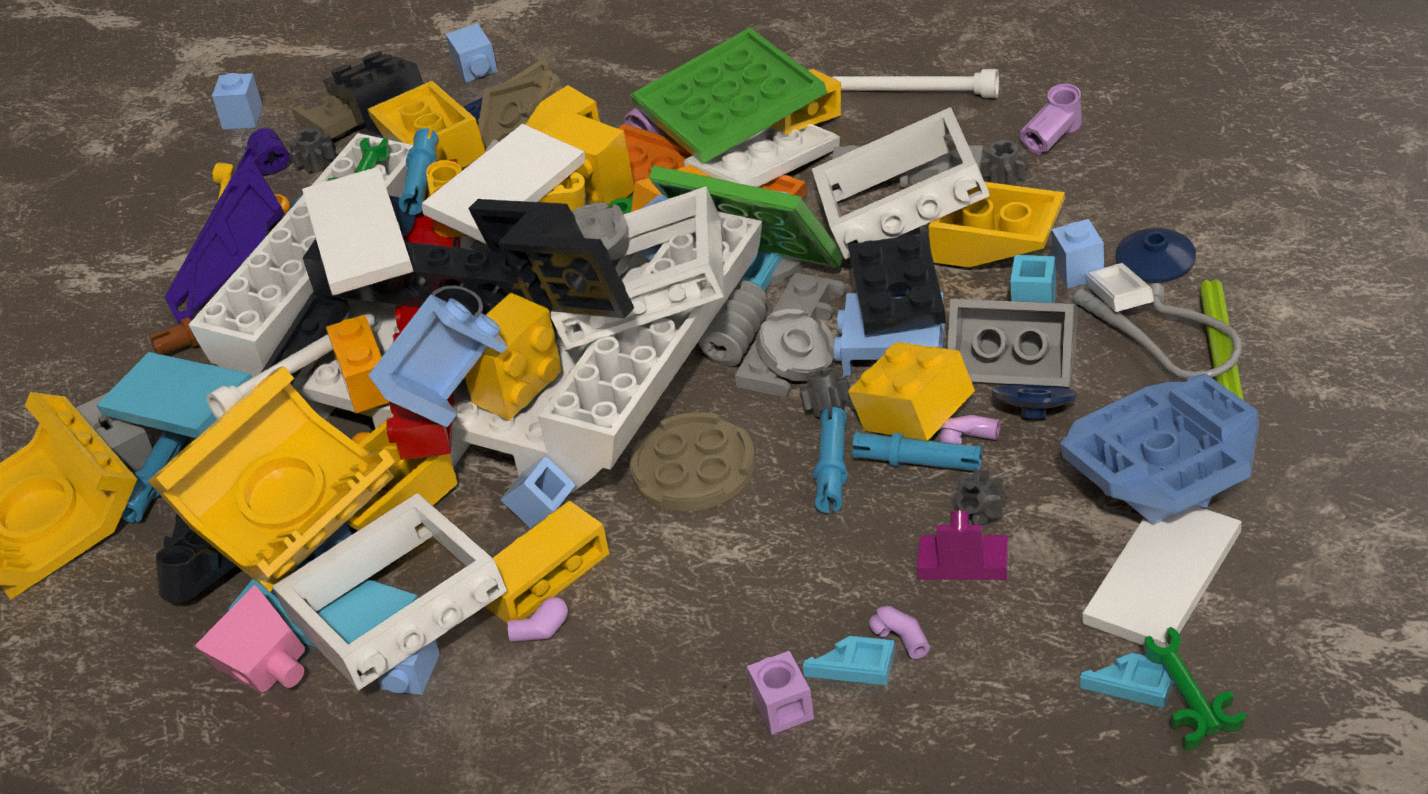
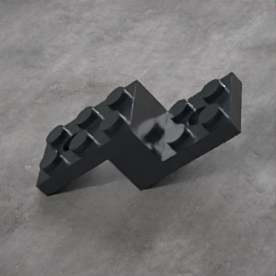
(372, 83)
(553, 257)
(892, 268)

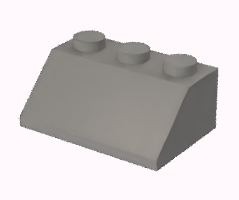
(1014, 340)

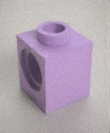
(780, 692)

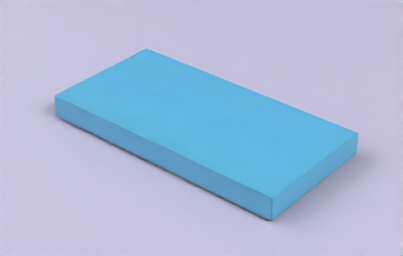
(169, 394)
(350, 613)

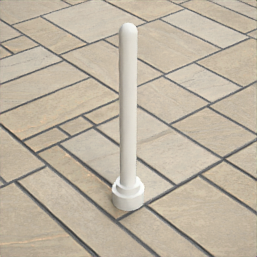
(981, 83)
(225, 397)

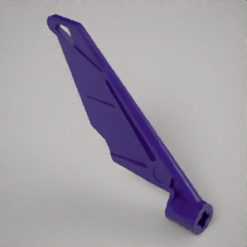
(234, 226)

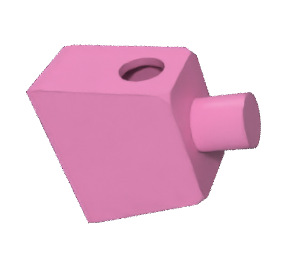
(254, 645)

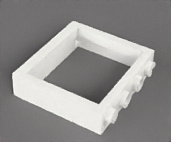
(887, 159)
(666, 290)
(365, 555)

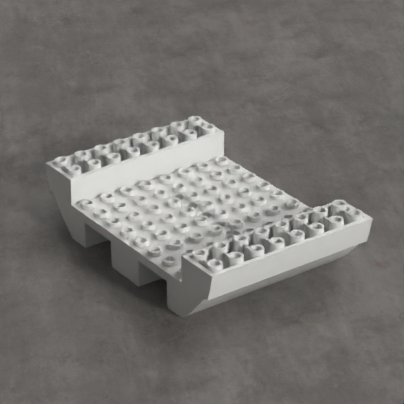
(575, 421)

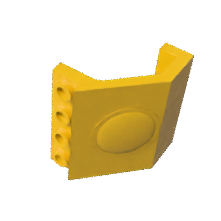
(271, 480)
(57, 494)

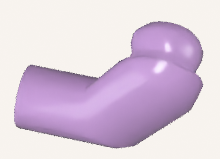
(971, 426)
(542, 623)
(907, 627)

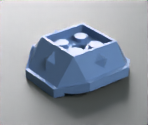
(1166, 445)

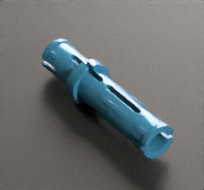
(417, 161)
(915, 451)
(830, 470)
(143, 492)

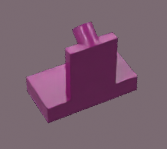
(962, 552)

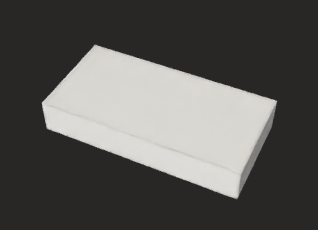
(1119, 287)

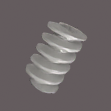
(735, 325)

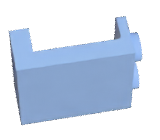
(858, 346)
(434, 357)

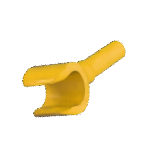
(221, 175)

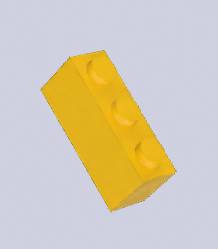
(547, 560)

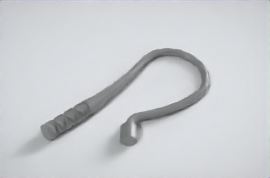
(1119, 321)

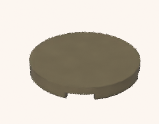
(692, 462)

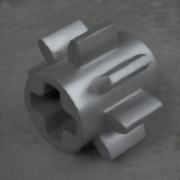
(312, 150)
(1004, 163)
(824, 390)
(981, 496)

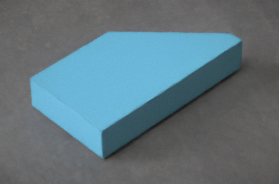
(854, 661)
(1132, 679)

